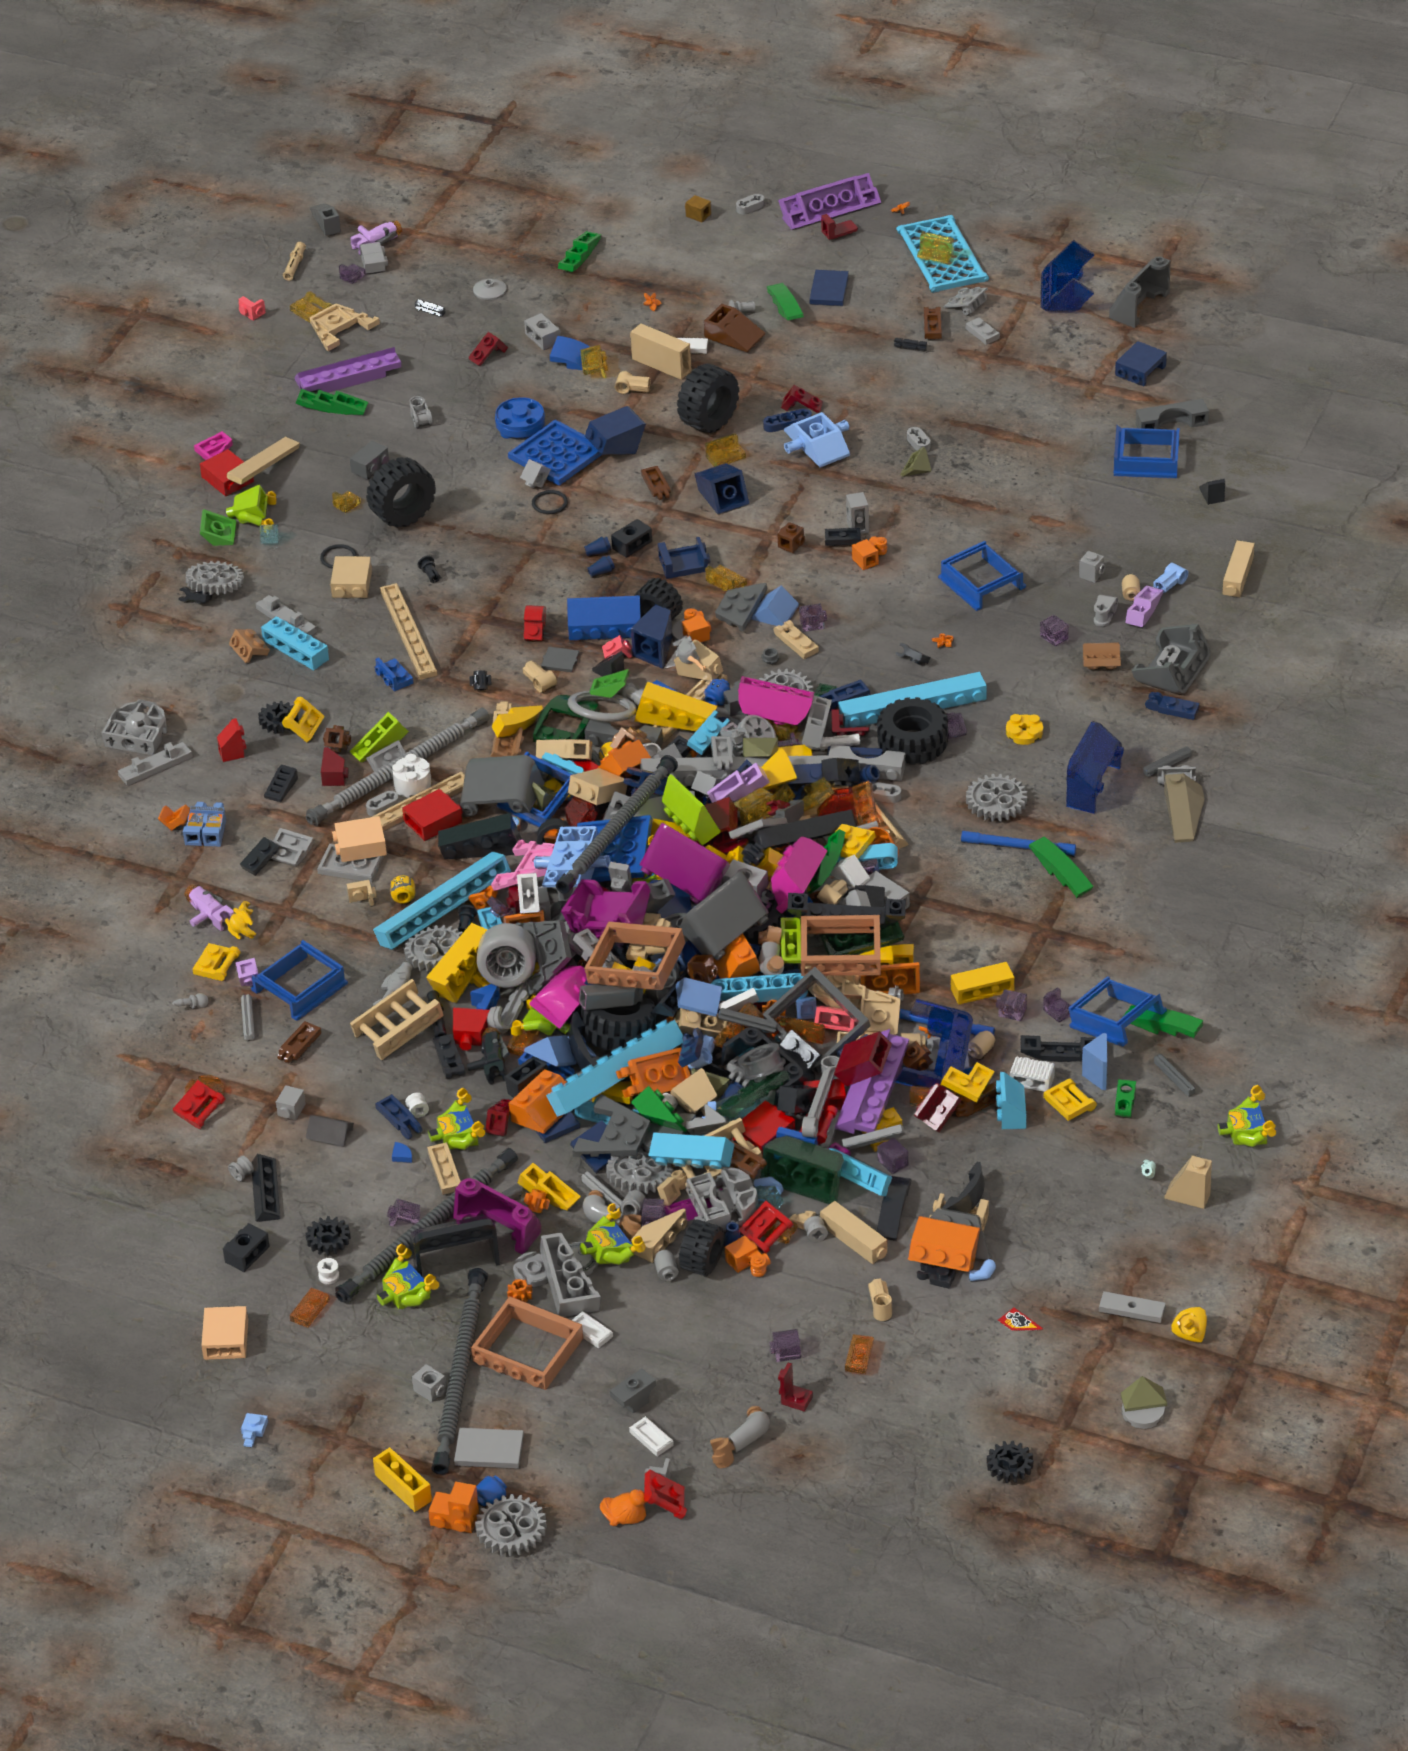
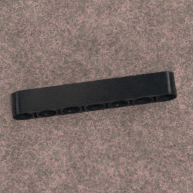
(809, 828)

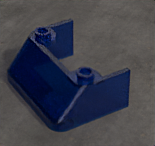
(1059, 280)
(1087, 765)
(954, 1031)

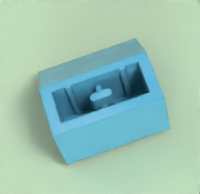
(1011, 1102)

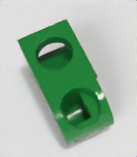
(1125, 1098)

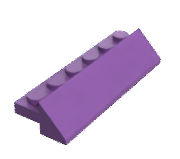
(829, 199)
(349, 372)
(869, 1097)

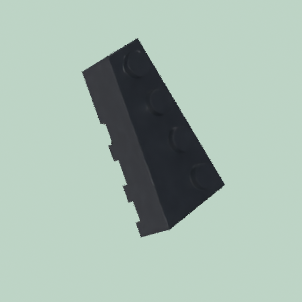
(479, 838)

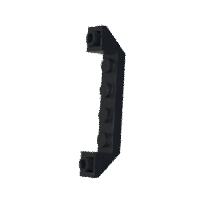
(890, 914)

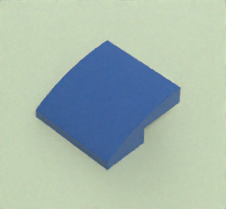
(568, 351)

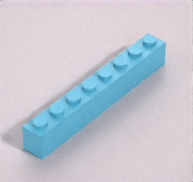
(945, 693)
(441, 900)
(603, 1075)

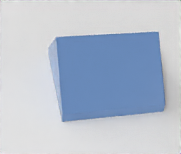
(776, 607)
(698, 996)
(553, 1050)
(1095, 1061)

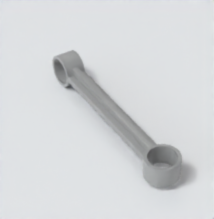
(810, 1123)

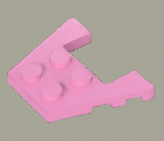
(526, 866)

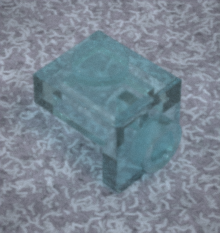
(769, 1194)

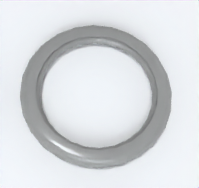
(611, 717)

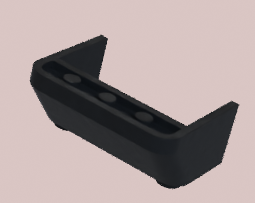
(753, 1038)
(453, 1234)

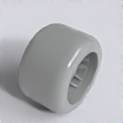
(506, 955)

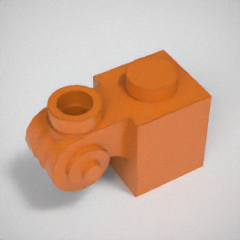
(866, 552)
(696, 625)
(745, 1253)

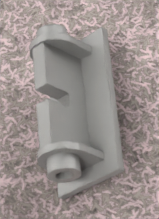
(1165, 770)

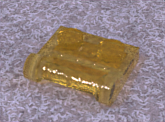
(304, 307)

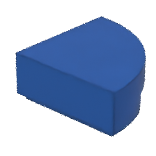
(401, 1153)

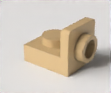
(361, 891)

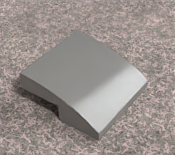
(292, 846)

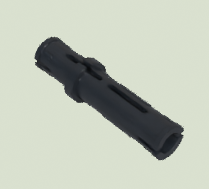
(439, 1025)

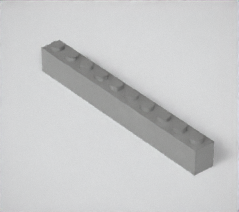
(689, 767)

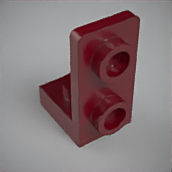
(833, 230)
(485, 347)
(799, 395)
(837, 720)
(498, 1118)
(790, 1394)

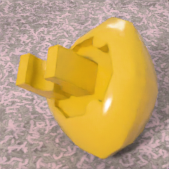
(1190, 1324)

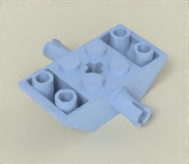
(818, 439)
(567, 848)

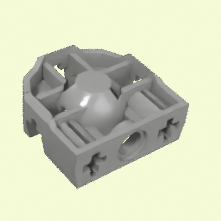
(124, 725)
(736, 1196)

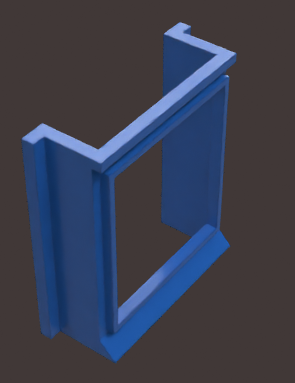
(1146, 466)
(969, 591)
(535, 816)
(313, 995)
(1096, 1025)

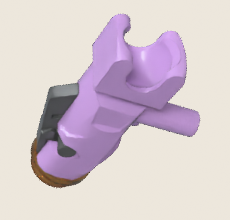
(381, 233)
(208, 905)

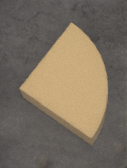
(801, 1218)

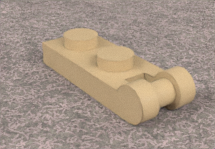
(796, 639)

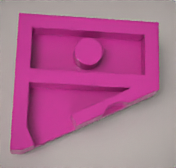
(213, 445)

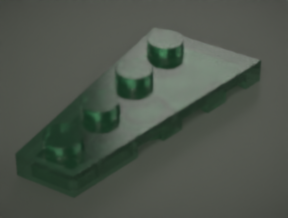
(751, 1093)

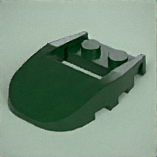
(559, 705)

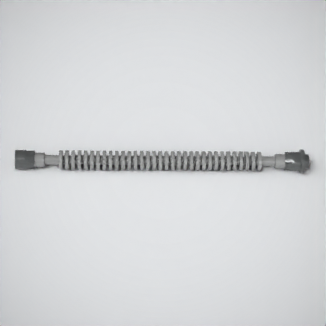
(379, 777)

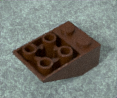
(732, 328)

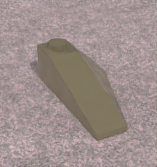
(1184, 805)

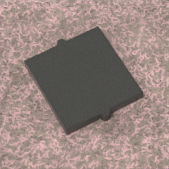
(560, 659)

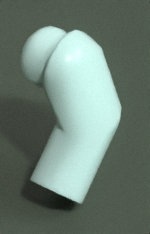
(1148, 1169)

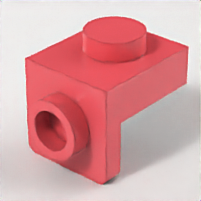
(251, 309)
(616, 645)

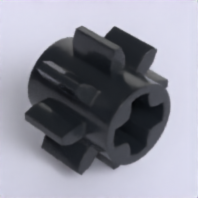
(480, 680)
(753, 854)

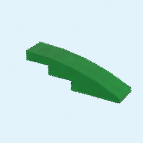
(580, 251)
(785, 301)
(326, 402)
(833, 848)
(1060, 865)
(1168, 1022)

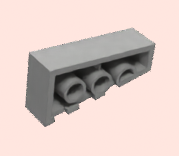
(567, 1280)

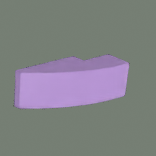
(1143, 606)
(739, 784)

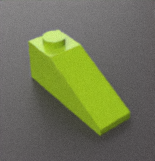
(383, 734)
(791, 940)

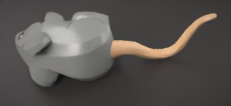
(687, 653)

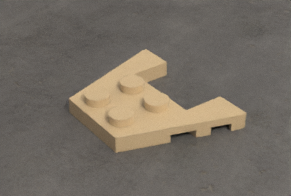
(335, 319)
(877, 1006)

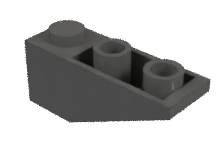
(326, 218)

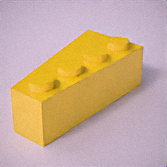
(672, 709)
(458, 965)

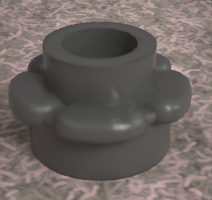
(770, 655)

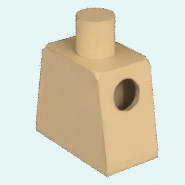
(694, 1092)

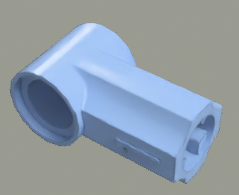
(1172, 575)
(706, 1053)

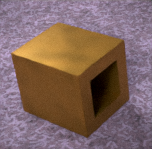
(698, 208)

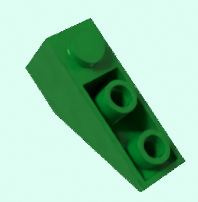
(652, 1107)

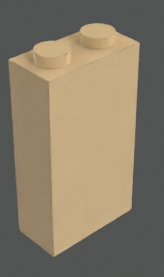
(661, 351)

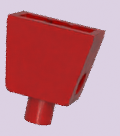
(469, 1026)

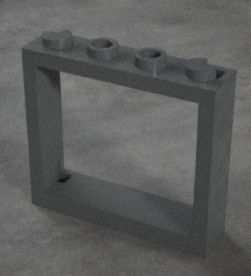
(812, 977)

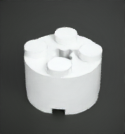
(411, 775)

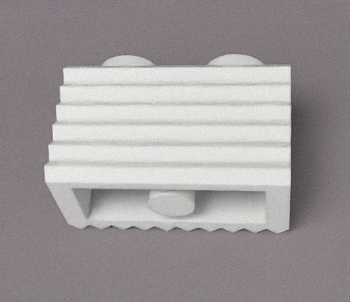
(1033, 1074)

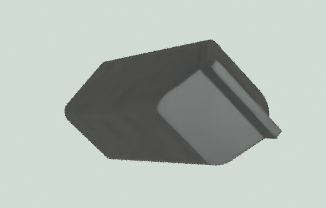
(608, 996)

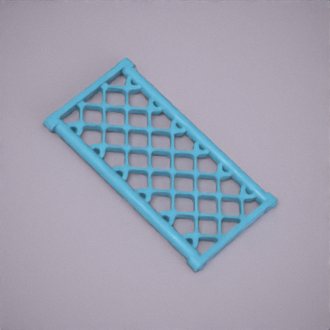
(938, 283)

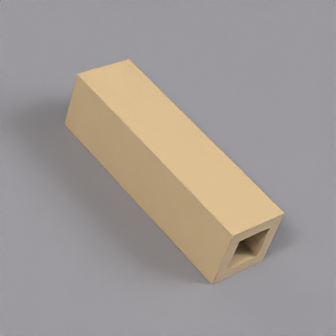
(1238, 568)
(854, 1232)

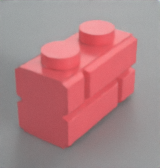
(834, 1018)

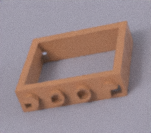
(634, 934)
(841, 964)
(535, 1317)

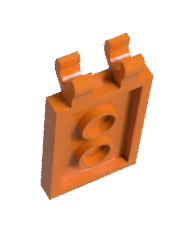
(656, 1070)

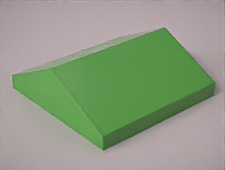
(217, 528)
(610, 684)

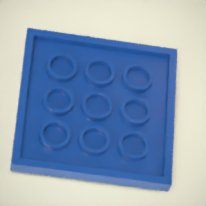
(557, 448)
(627, 846)

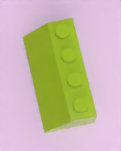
(688, 812)

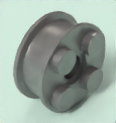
(762, 1062)

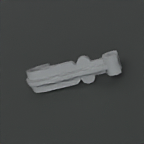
(511, 1010)

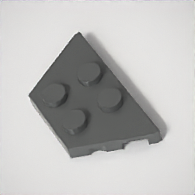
(740, 604)
(966, 1219)

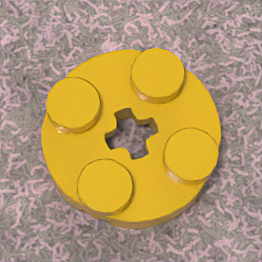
(1031, 723)

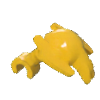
(239, 922)

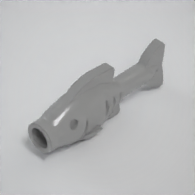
(396, 979)

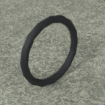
(550, 511)
(333, 547)

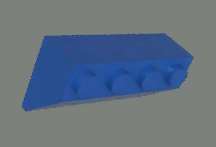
(602, 617)

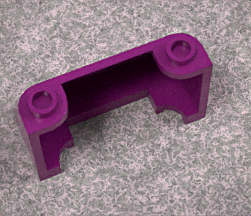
(684, 863)
(594, 908)
(475, 1198)

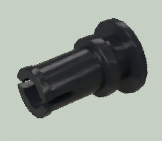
(427, 565)
(466, 916)

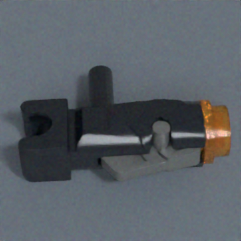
(494, 1054)

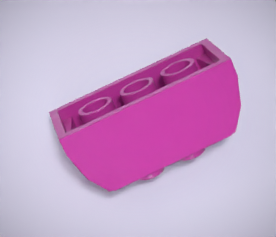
(774, 701)
(796, 870)
(561, 995)

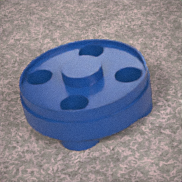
(519, 418)

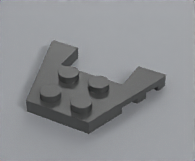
(551, 950)
(622, 1134)

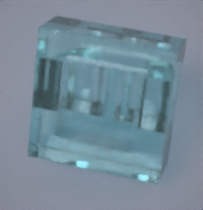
(269, 533)

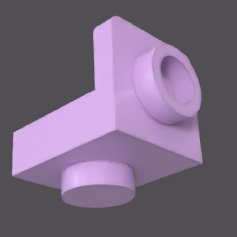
(246, 970)

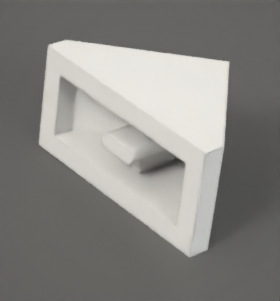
(850, 871)
(528, 893)

